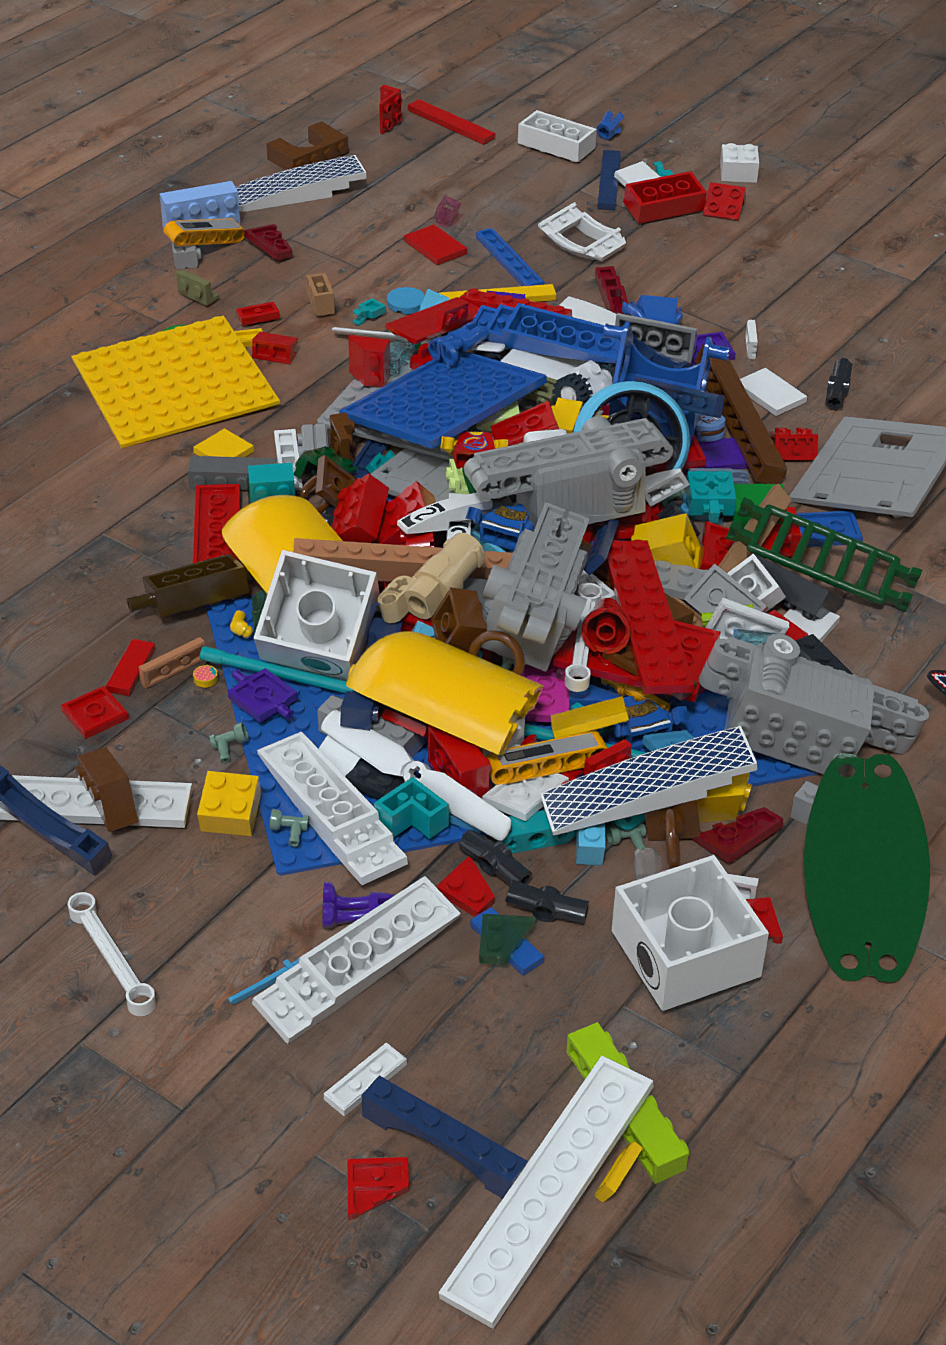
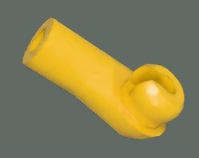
(239, 626)

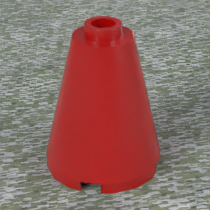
(606, 627)

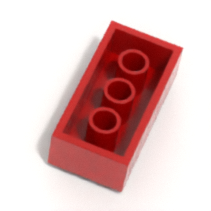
(664, 197)

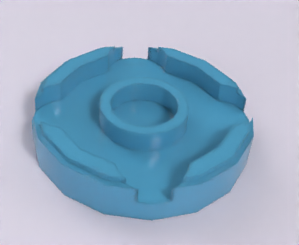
(405, 300)

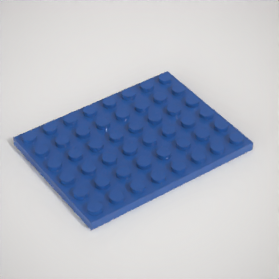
(443, 398)

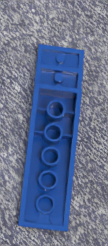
(547, 333)

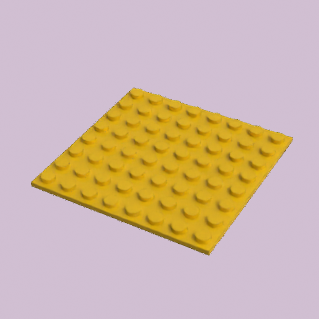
(174, 381)

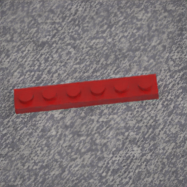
(493, 300)

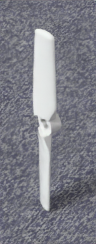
(481, 346)
(395, 760)

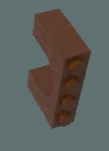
(327, 145)

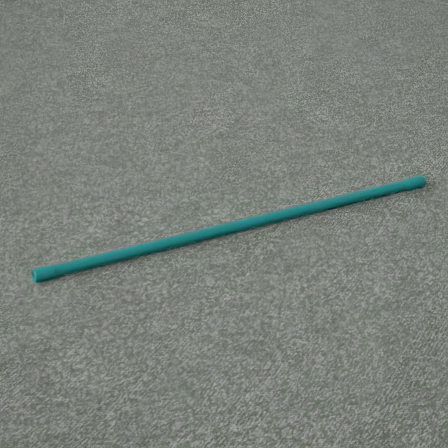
(221, 657)

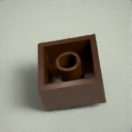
(459, 618)

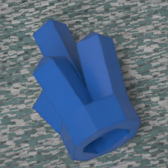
(607, 127)

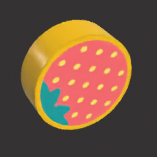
(205, 676)

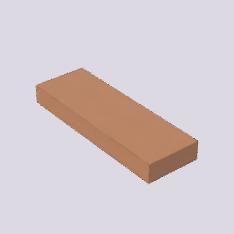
(171, 663)

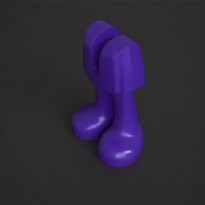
(334, 906)

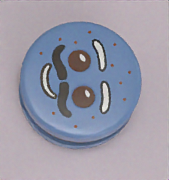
(710, 428)

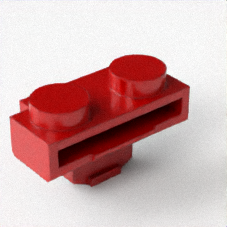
(421, 358)

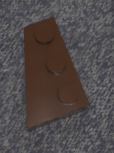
(108, 788)

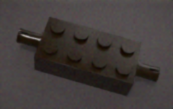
(193, 586)

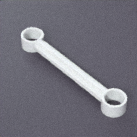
(581, 650)
(111, 954)

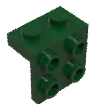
(310, 459)

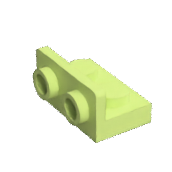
(456, 479)

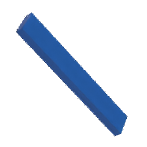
(508, 258)

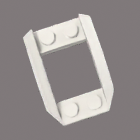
(608, 239)

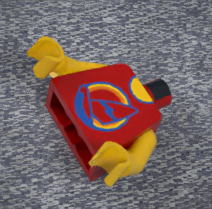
(468, 444)

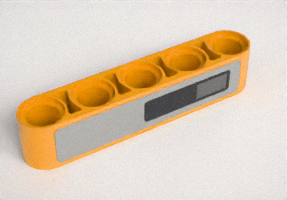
(204, 232)
(544, 757)

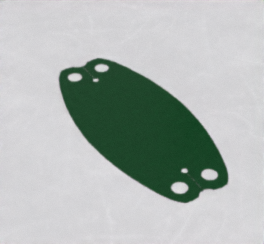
(867, 867)

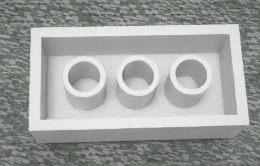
(557, 136)

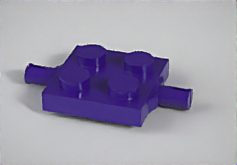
(262, 694)

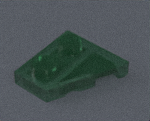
(502, 936)

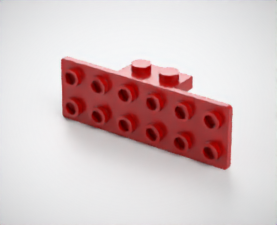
(434, 320)

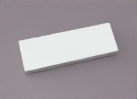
(347, 1092)

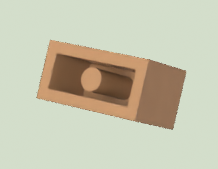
(320, 294)

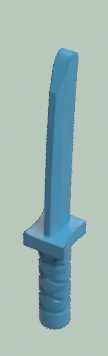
(261, 985)

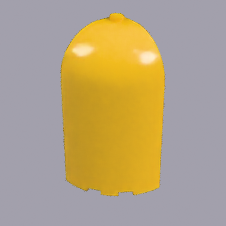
(268, 527)
(445, 688)

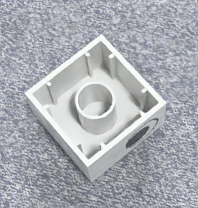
(316, 615)
(689, 932)

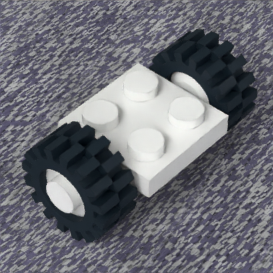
(585, 381)

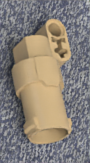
(432, 581)

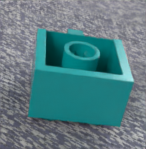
(710, 494)

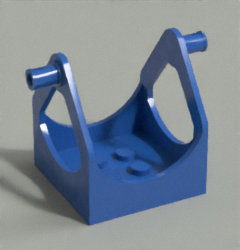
(639, 366)

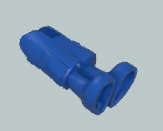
(461, 339)

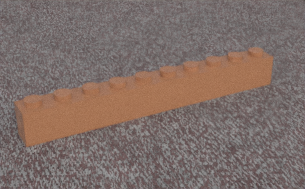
(387, 559)

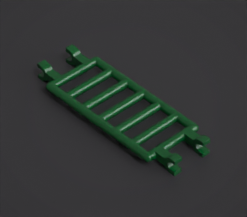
(910, 575)

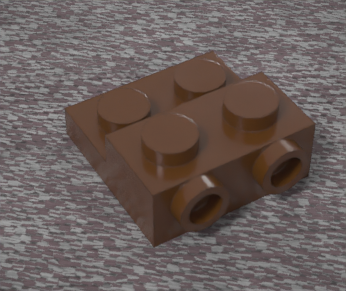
(341, 435)

